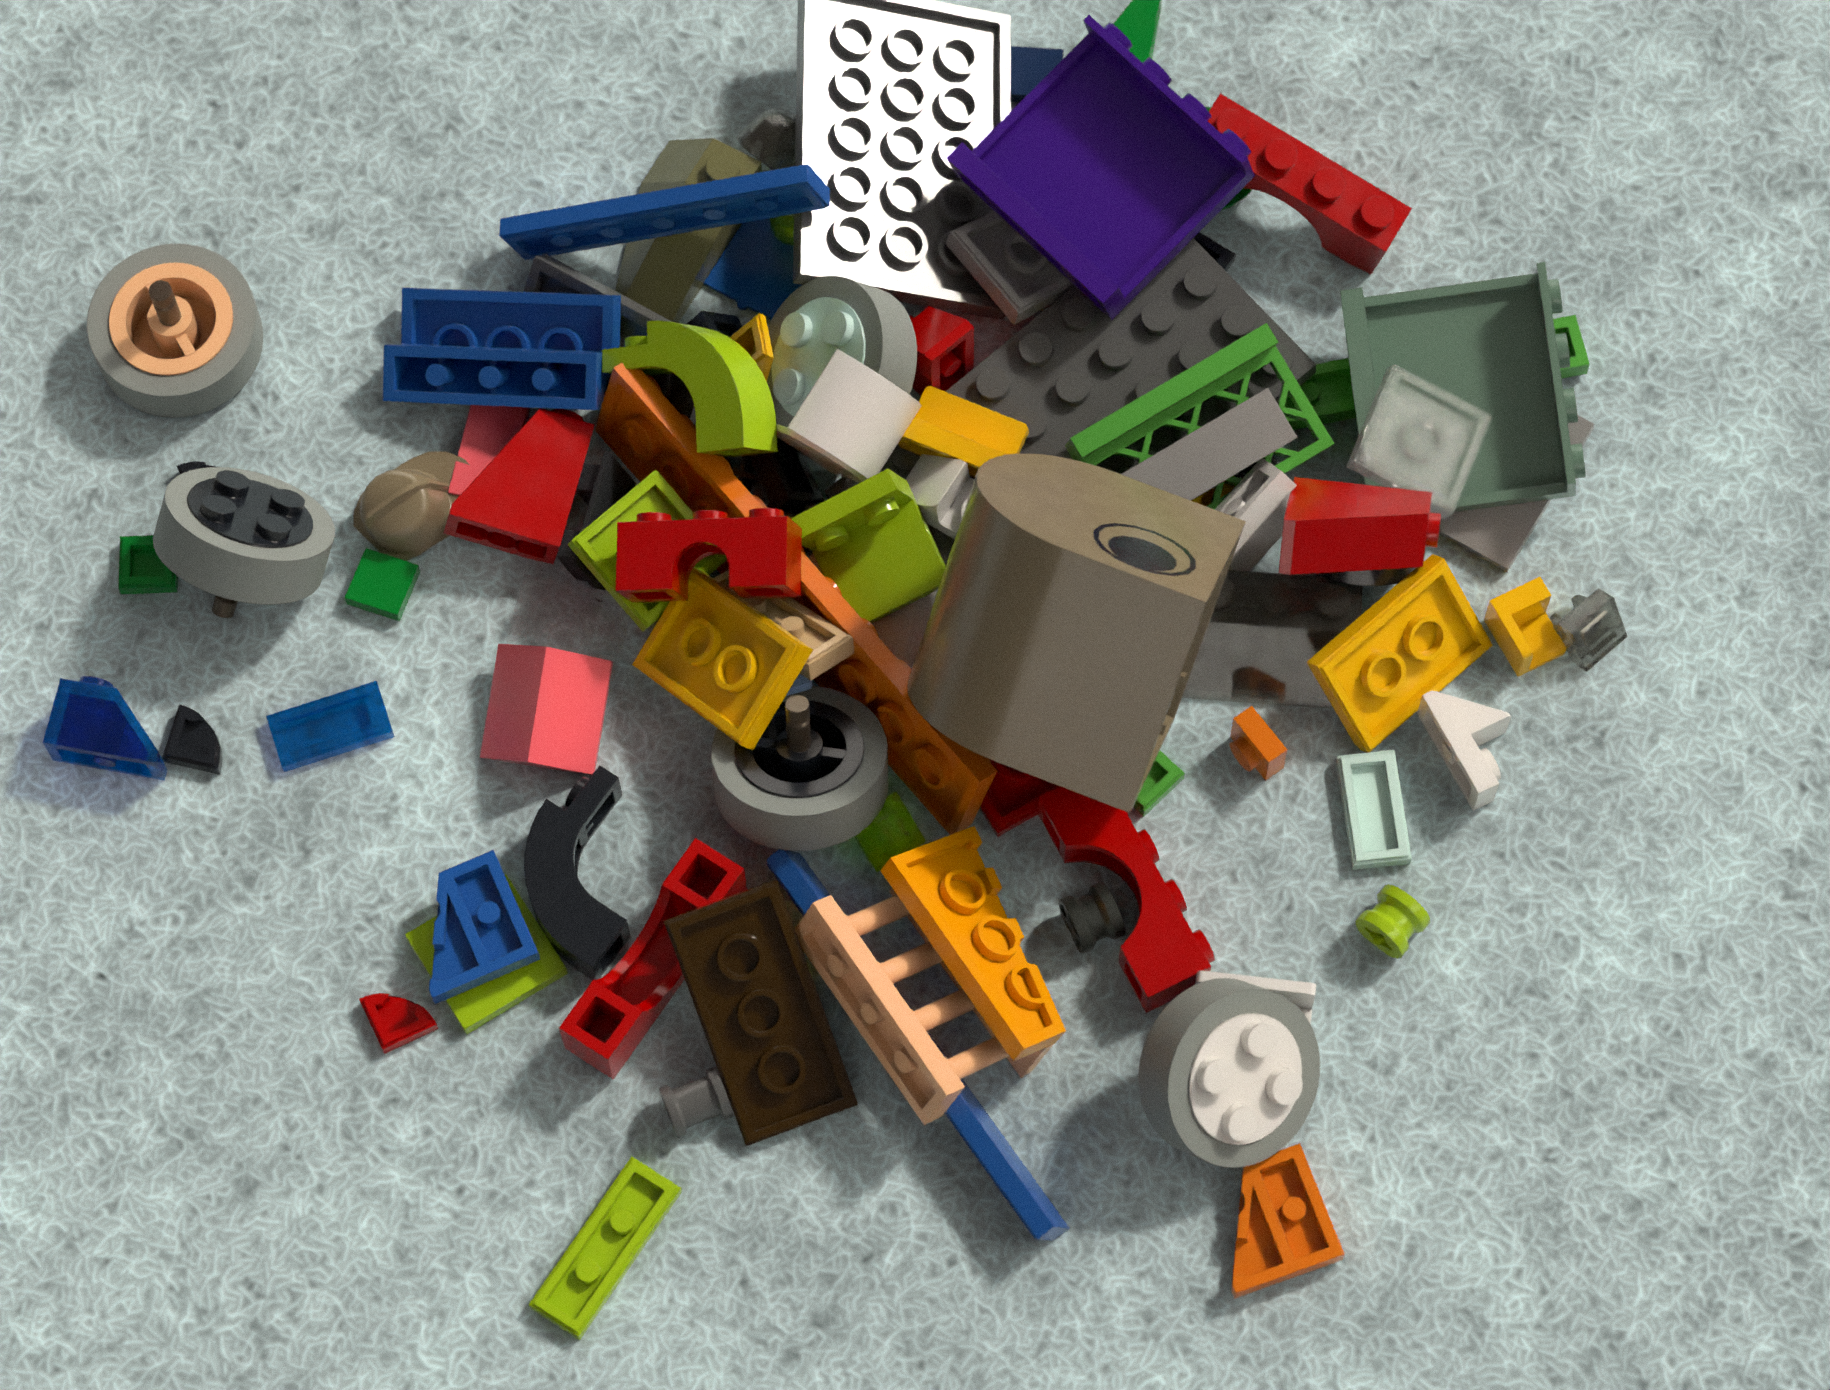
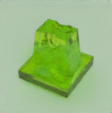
(889, 833)

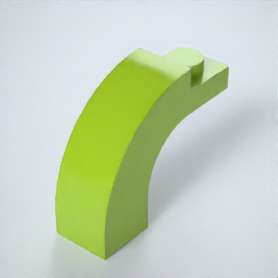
(725, 383)

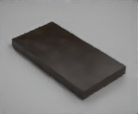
(760, 1012)

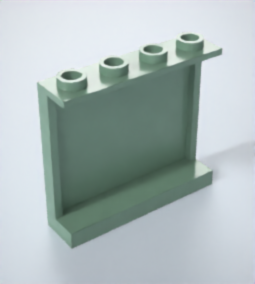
(1493, 350)

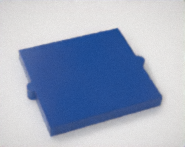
(755, 269)

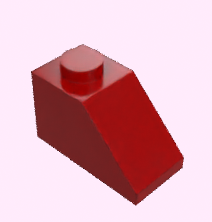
(943, 349)

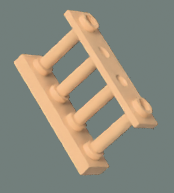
(882, 1015)

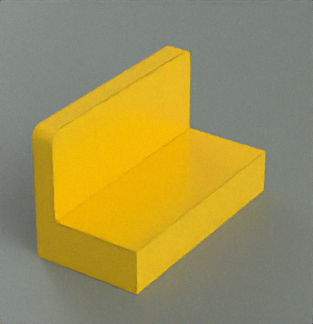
(961, 430)

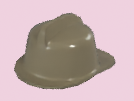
(408, 506)

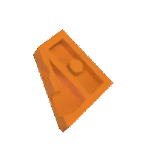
(1281, 1224)

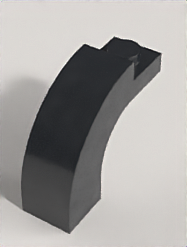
(573, 921)

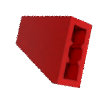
(527, 488)
(1355, 528)

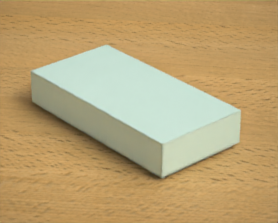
(1373, 809)

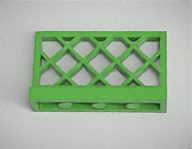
(1188, 392)

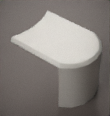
(850, 419)

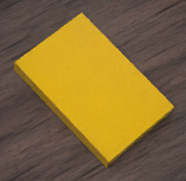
(1398, 651)
(723, 659)

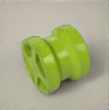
(1393, 921)

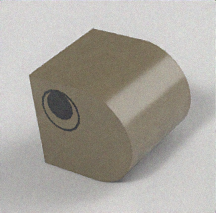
(1070, 621)

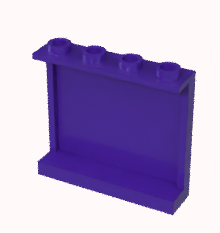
(1106, 168)

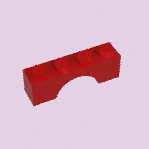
(1345, 210)
(1162, 949)
(629, 998)

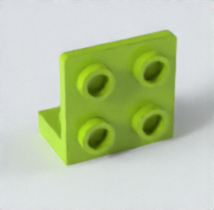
(874, 545)

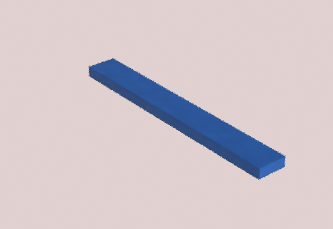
(966, 1111)

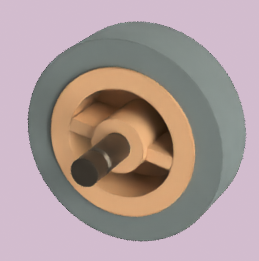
(175, 330)

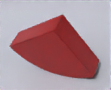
(396, 1020)

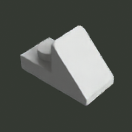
(941, 491)
(1457, 731)

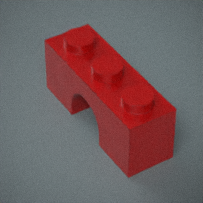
(659, 554)

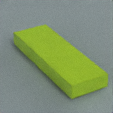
(605, 1248)

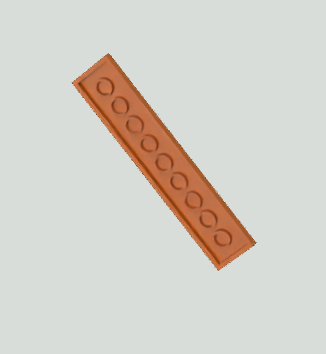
(654, 436)

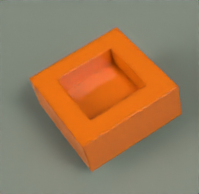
(1256, 744)

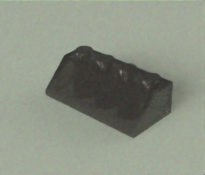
(1266, 634)

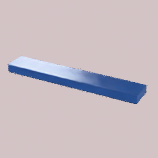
(666, 212)

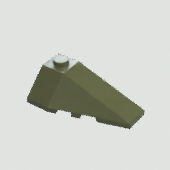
(671, 269)

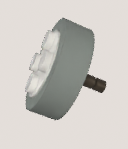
(1229, 1072)

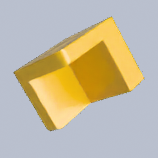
(1523, 628)

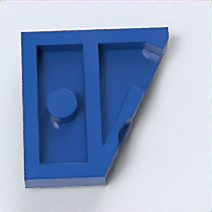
(476, 928)

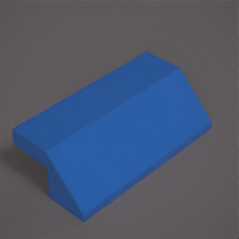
(502, 348)

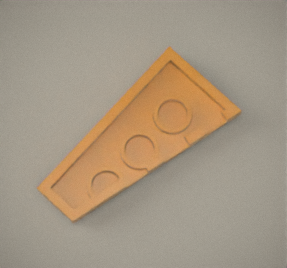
(966, 924)

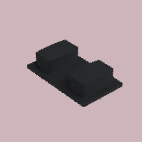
(600, 489)

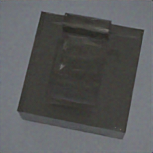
(1590, 628)

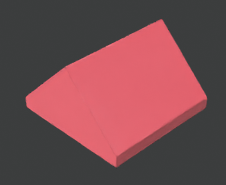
(546, 708)

